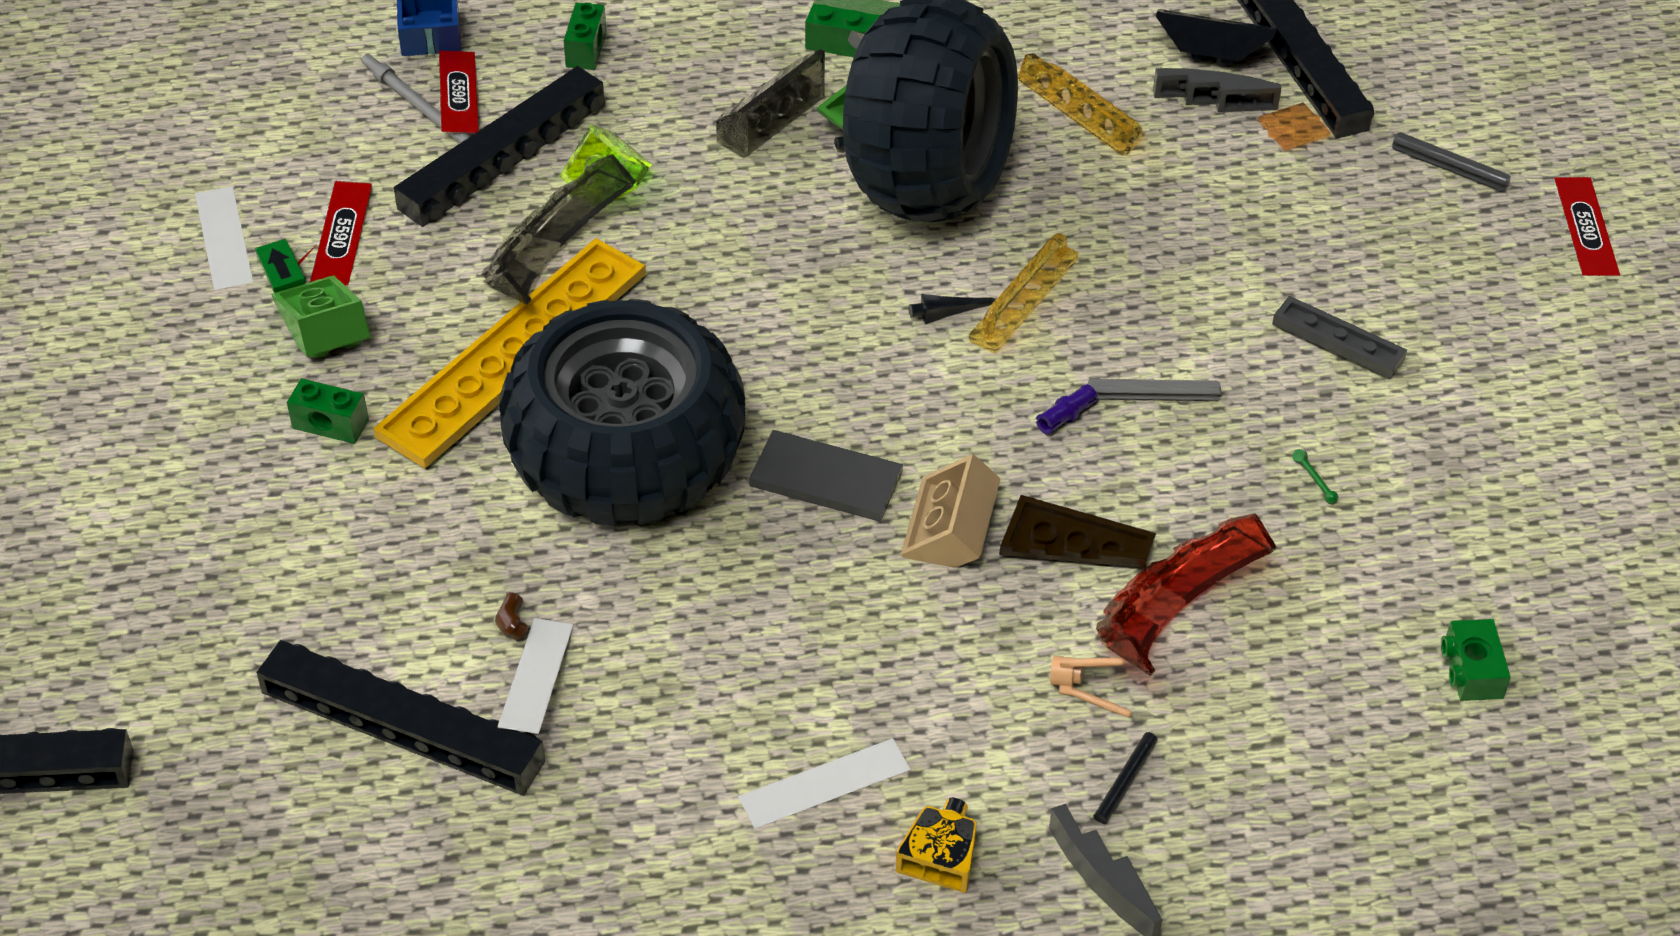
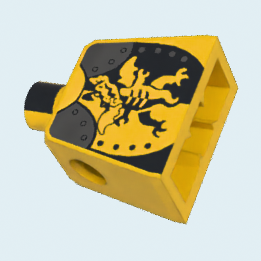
(939, 846)

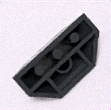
(1213, 36)

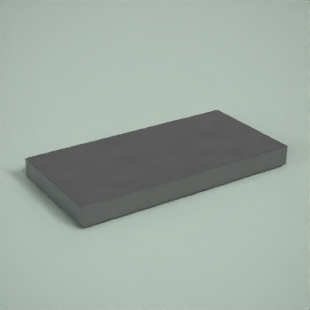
(826, 475)

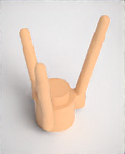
(1069, 671)

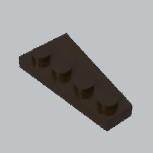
(1066, 534)

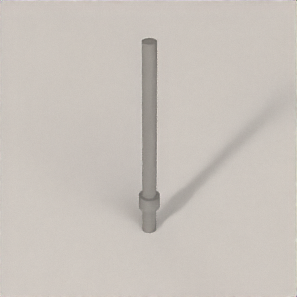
(386, 75)

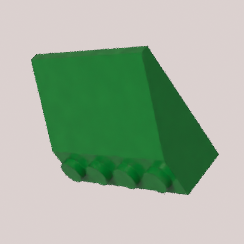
(833, 20)

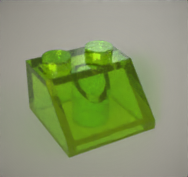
(598, 144)

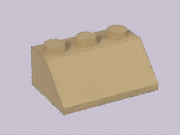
(952, 514)

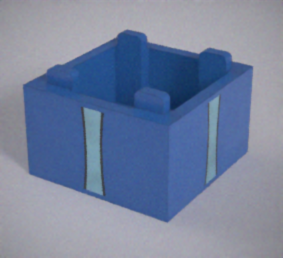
(428, 26)

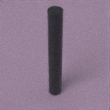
(1125, 778)

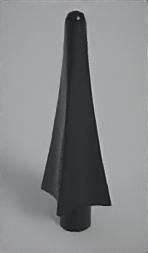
(939, 307)

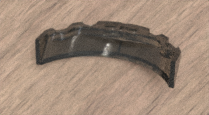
(552, 225)

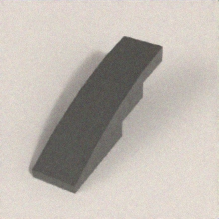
(1226, 90)
(1111, 880)

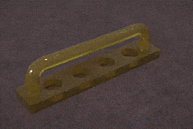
(1125, 128)
(1053, 252)

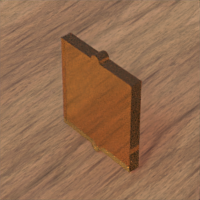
(1294, 126)

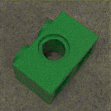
(585, 36)
(328, 411)
(1476, 659)

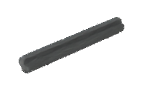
(1451, 161)

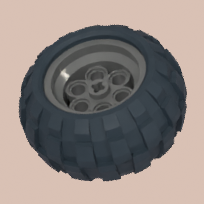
(930, 109)
(622, 412)

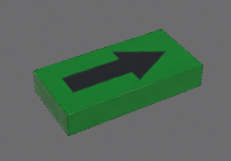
(279, 265)

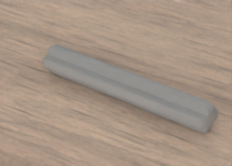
(1156, 389)

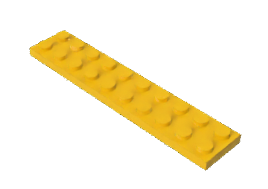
(474, 380)

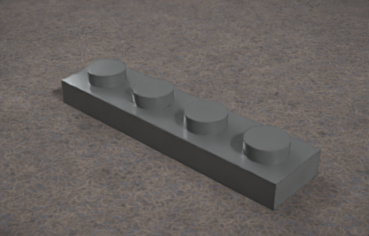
(1339, 336)

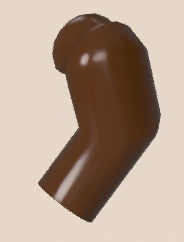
(508, 619)

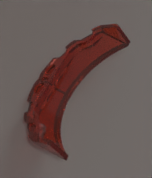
(1168, 585)

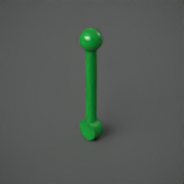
(1301, 456)

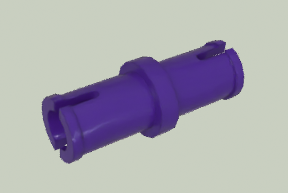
(1066, 409)

